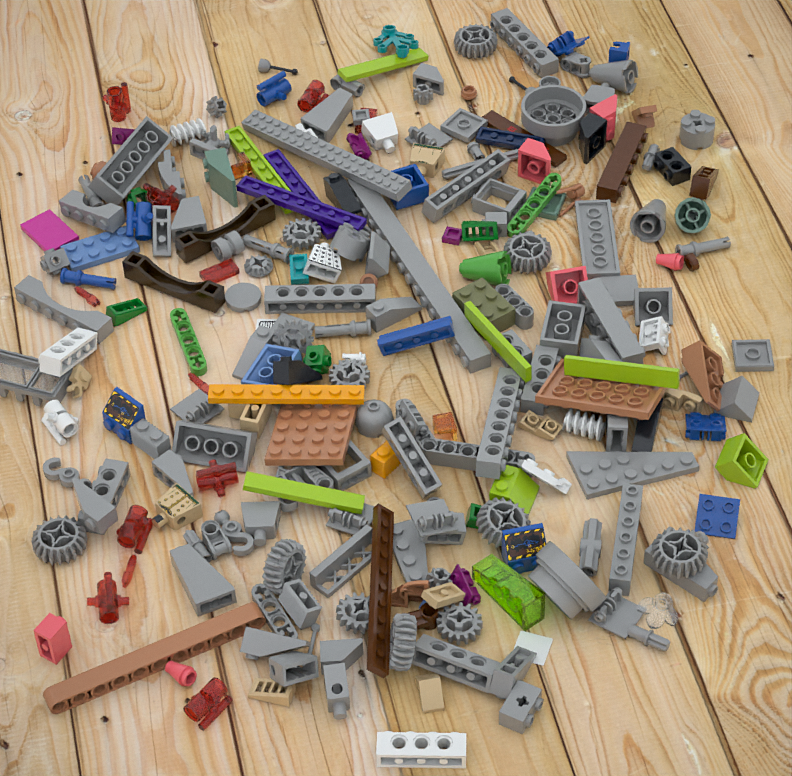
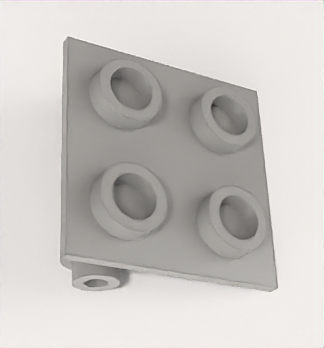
(428, 136)
(196, 408)
(412, 418)
(432, 517)
(348, 521)
(616, 614)

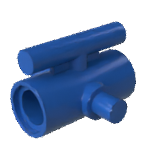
(273, 89)
(139, 220)

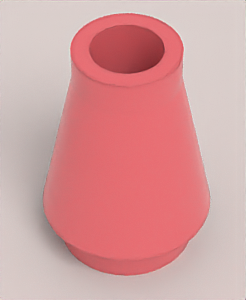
(672, 261)
(181, 673)

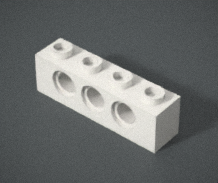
(68, 352)
(412, 757)

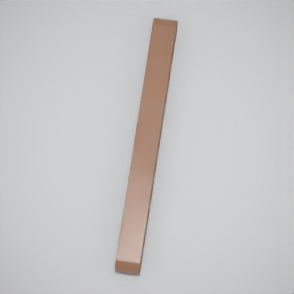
(152, 658)

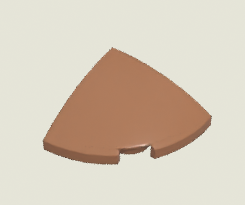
(409, 592)

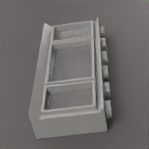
(23, 376)

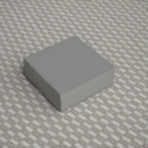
(359, 116)

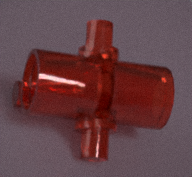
(312, 96)
(118, 102)
(162, 198)
(217, 477)
(135, 529)
(107, 600)
(208, 703)

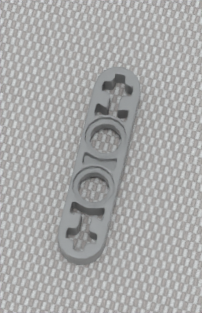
(273, 616)

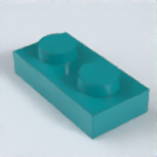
(297, 265)

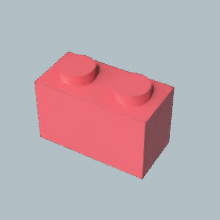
(53, 638)

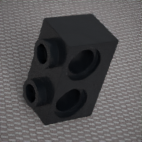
(672, 166)

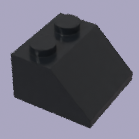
(592, 136)

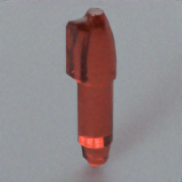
(90, 298)
(198, 382)
(128, 573)

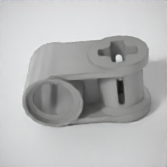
(576, 64)
(215, 539)

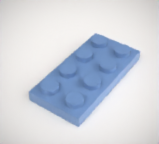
(99, 249)

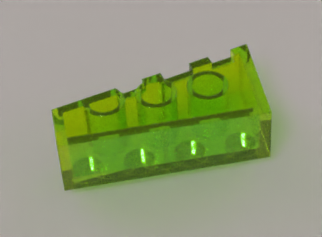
(510, 591)

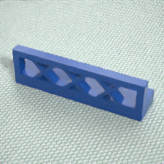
(416, 336)

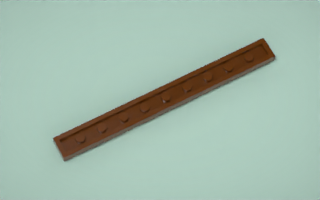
(380, 591)

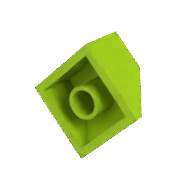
(741, 461)
(517, 486)

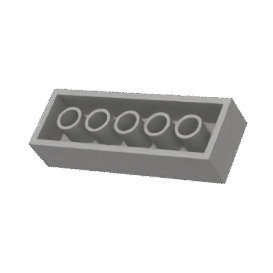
(130, 162)
(607, 320)

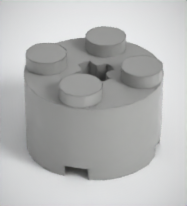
(697, 130)
(350, 242)

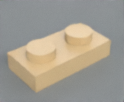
(443, 595)

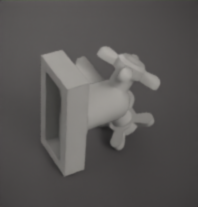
(212, 142)

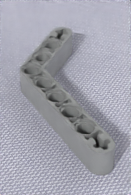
(457, 454)

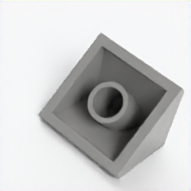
(377, 256)
(652, 303)
(738, 400)

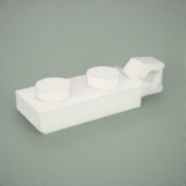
(544, 475)

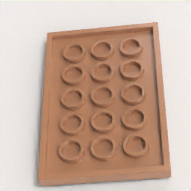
(599, 395)
(311, 435)

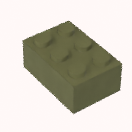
(488, 302)

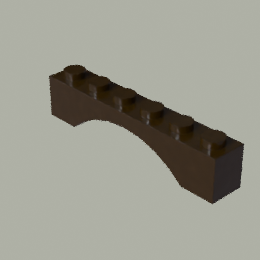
(255, 215)
(202, 294)

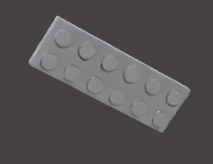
(597, 238)

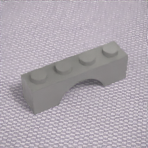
(106, 217)

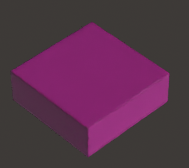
(452, 236)

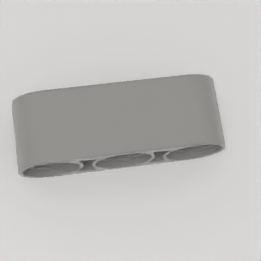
(524, 312)

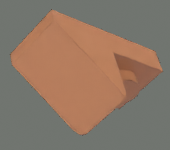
(645, 116)

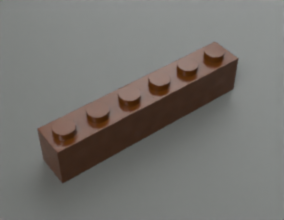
(621, 162)

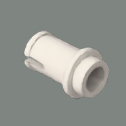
(359, 357)

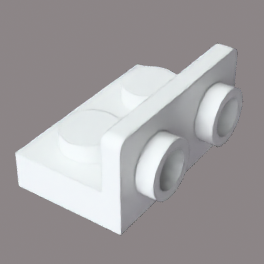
(654, 334)

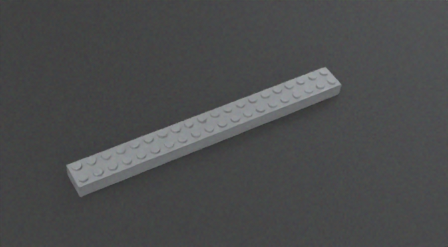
(327, 155)

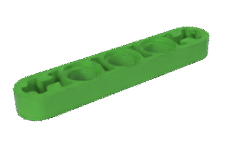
(534, 198)
(189, 334)

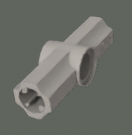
(590, 547)

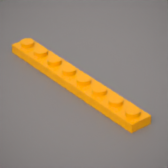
(285, 394)

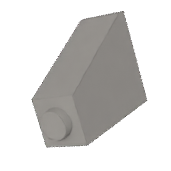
(188, 217)

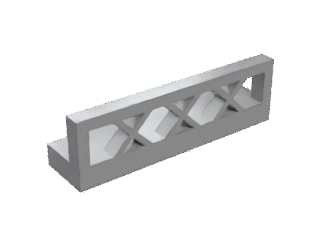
(338, 561)

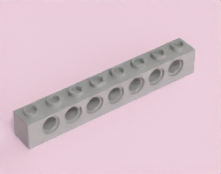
(500, 424)

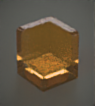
(243, 166)
(445, 423)

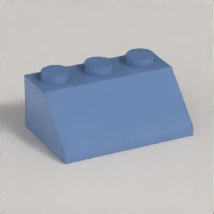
(262, 368)

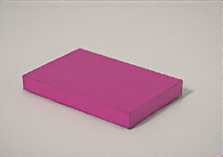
(49, 231)

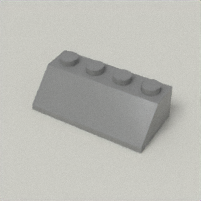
(204, 442)

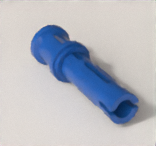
(79, 278)

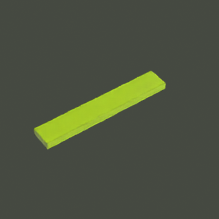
(381, 65)
(498, 341)
(621, 371)
(303, 492)

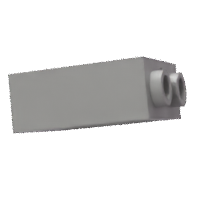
(514, 195)
(358, 471)

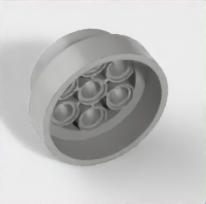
(553, 113)
(565, 582)

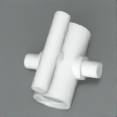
(59, 421)

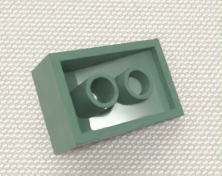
(220, 175)

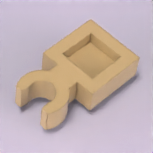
(80, 379)

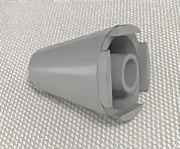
(617, 74)
(649, 221)

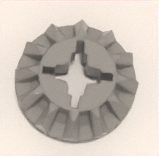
(256, 270)

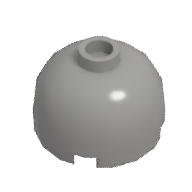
(372, 417)

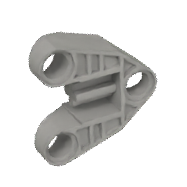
(309, 474)

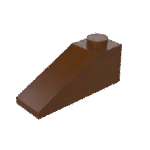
(703, 182)

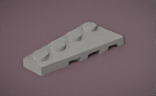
(409, 551)

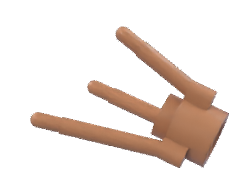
(573, 192)

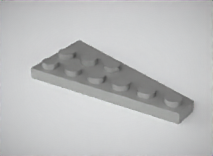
(607, 471)

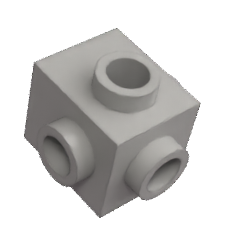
(59, 257)

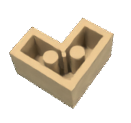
(251, 416)

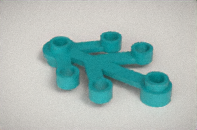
(390, 32)

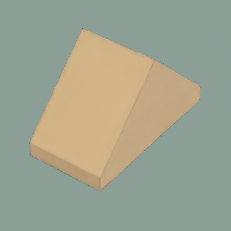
(430, 692)

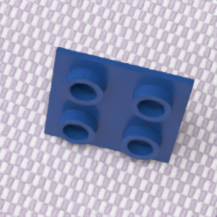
(565, 44)
(697, 422)
(717, 516)

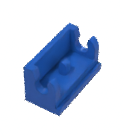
(619, 54)

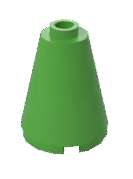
(490, 267)

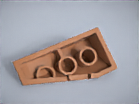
(705, 370)

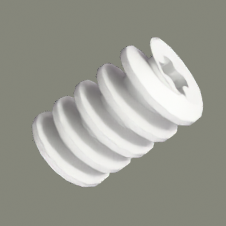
(187, 131)
(584, 425)

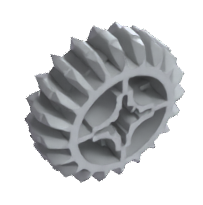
(475, 41)
(528, 252)
(498, 512)
(64, 539)
(679, 553)
(283, 564)
(402, 641)

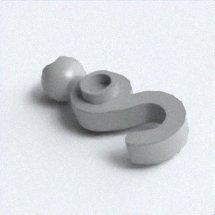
(64, 474)
(234, 533)

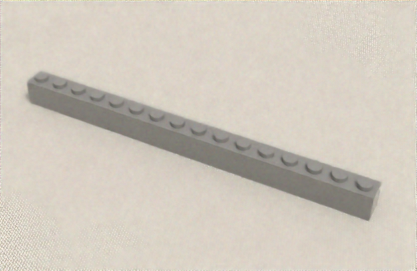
(422, 278)

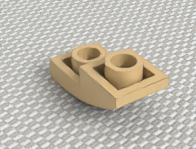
(679, 398)
(540, 427)

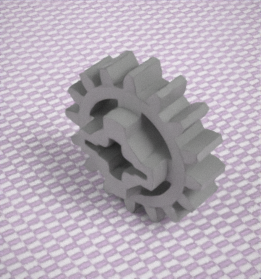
(301, 233)
(293, 330)
(349, 373)
(354, 612)
(459, 623)

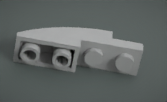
(170, 176)

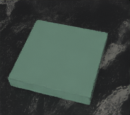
(554, 206)

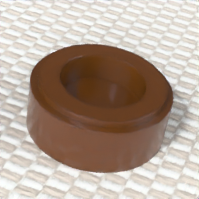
(691, 262)

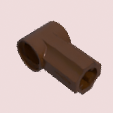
(426, 617)

